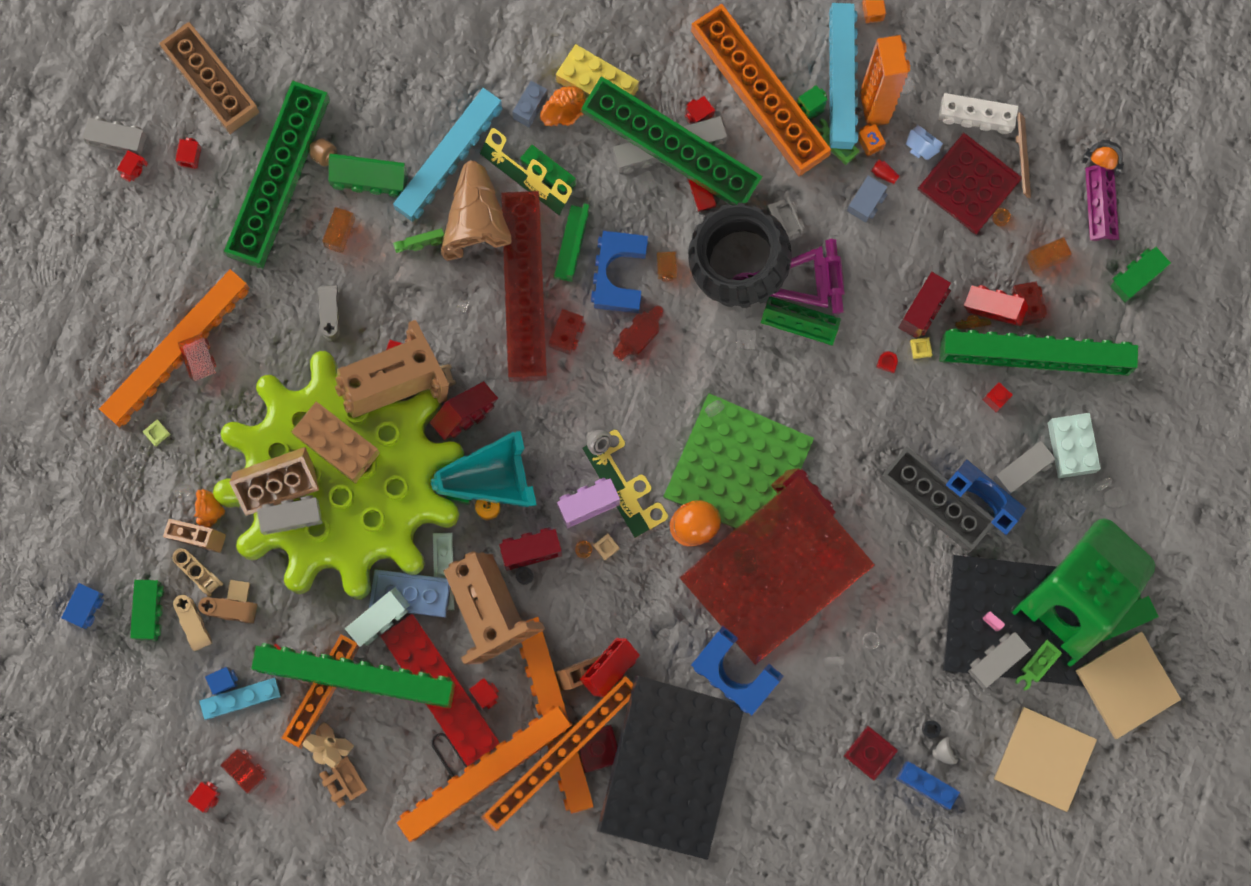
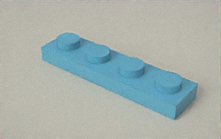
(240, 698)

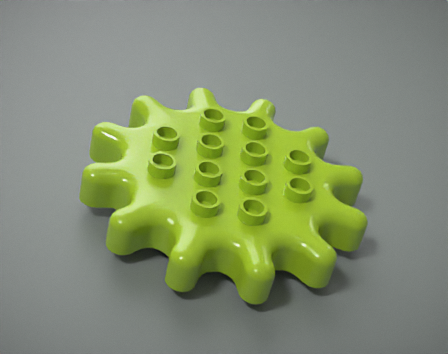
(359, 519)

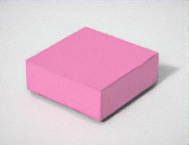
(993, 621)

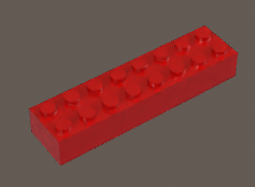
(462, 721)

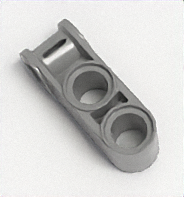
(329, 311)

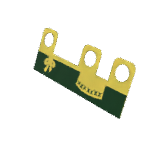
(523, 177)
(636, 519)

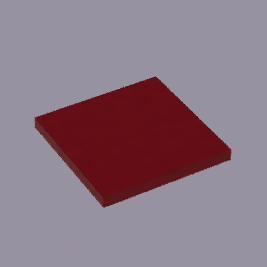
(969, 183)

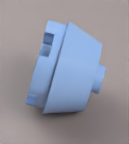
(923, 143)

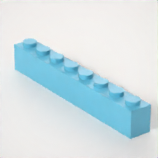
(842, 75)
(448, 154)

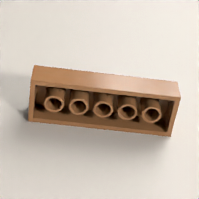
(209, 78)

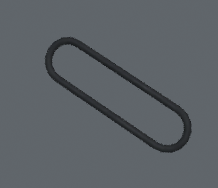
(437, 752)

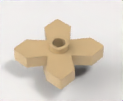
(326, 747)

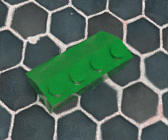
(367, 175)

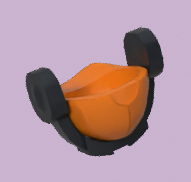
(1106, 155)

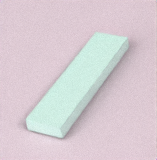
(442, 558)

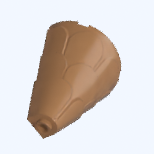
(474, 214)

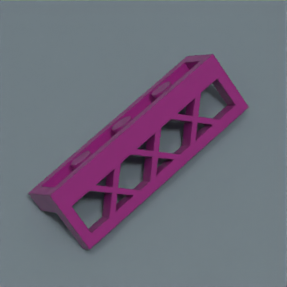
(1099, 202)

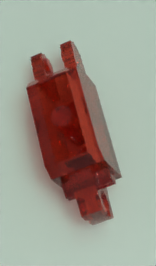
(639, 334)

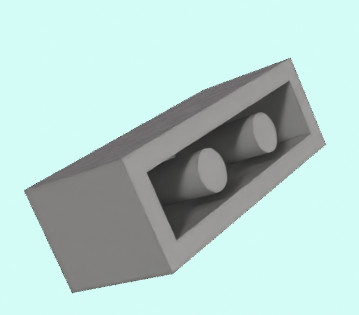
(114, 136)
(1025, 469)
(289, 515)
(998, 659)

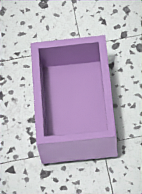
(588, 502)

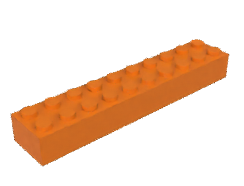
(760, 90)

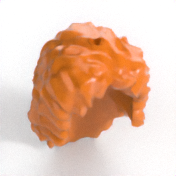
(563, 106)

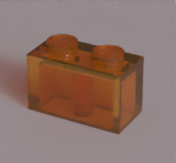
(338, 230)
(1048, 255)

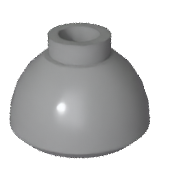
(598, 441)
(946, 752)

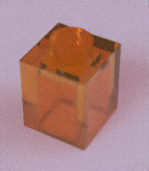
(666, 266)

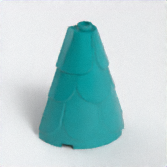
(489, 474)

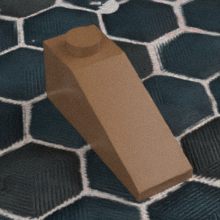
(194, 535)
(570, 676)

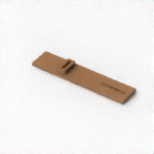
(1021, 140)

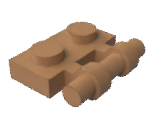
(349, 780)

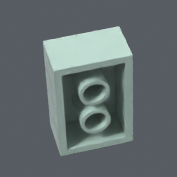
(1073, 445)
(378, 617)

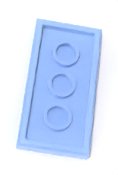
(424, 593)

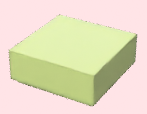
(156, 433)

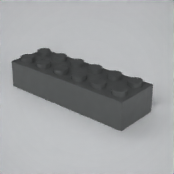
(928, 494)

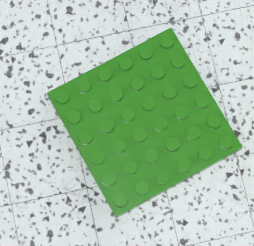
(735, 461)

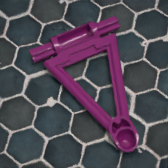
(827, 275)

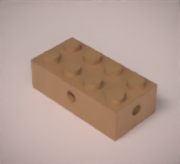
(335, 442)

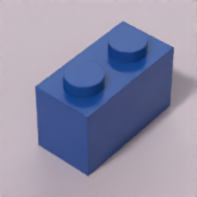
(83, 606)

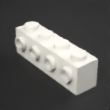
(978, 113)

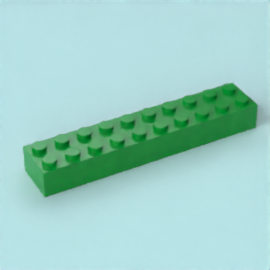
(670, 143)
(277, 175)
(1038, 353)
(352, 676)

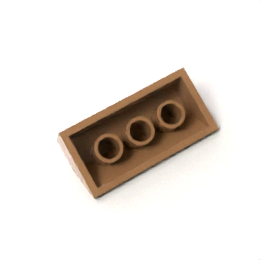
(274, 480)

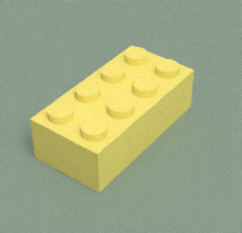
(585, 69)

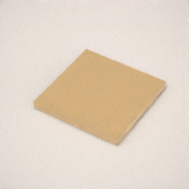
(1128, 685)
(1045, 759)

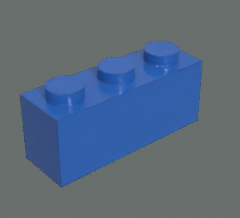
(927, 785)

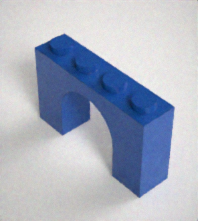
(614, 246)
(1006, 508)
(748, 695)

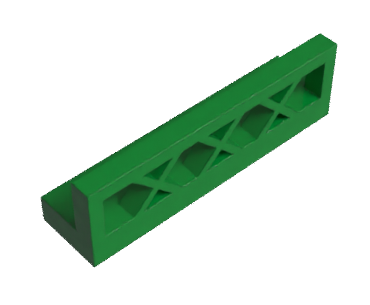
(571, 242)
(799, 322)

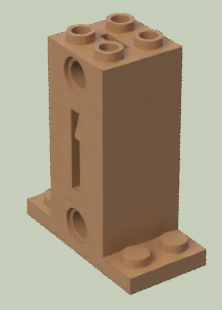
(392, 375)
(487, 607)

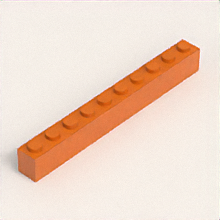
(167, 354)
(549, 694)
(558, 755)
(484, 774)

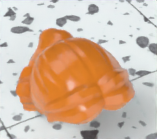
(207, 508)

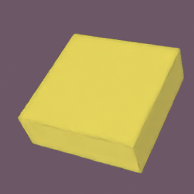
(921, 348)

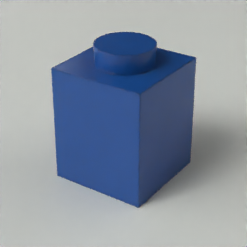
(222, 680)

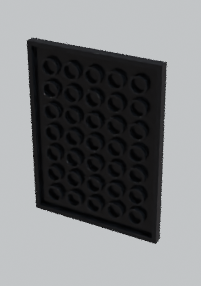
(998, 588)
(670, 768)

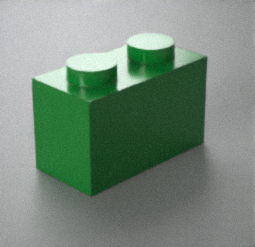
(813, 102)

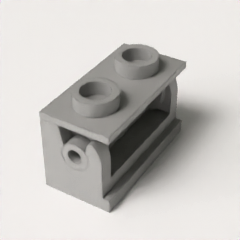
(786, 214)

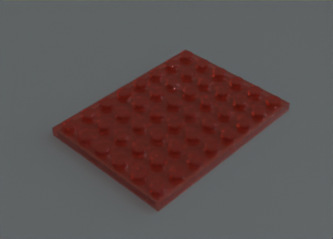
(777, 570)

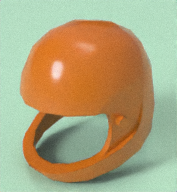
(695, 523)

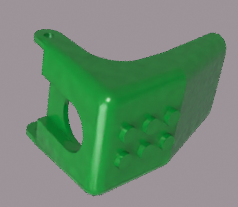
(1094, 581)

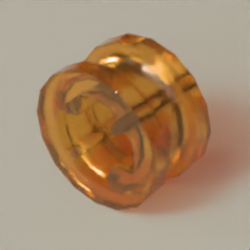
(996, 220)
(583, 543)

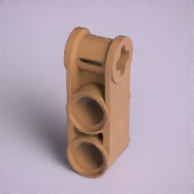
(229, 609)

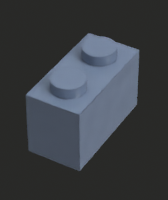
(530, 104)
(867, 198)

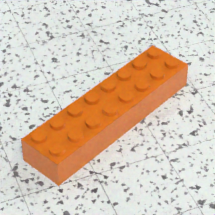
(884, 80)

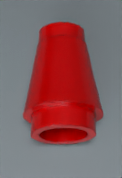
(884, 172)

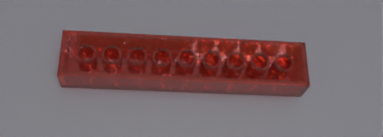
(524, 288)

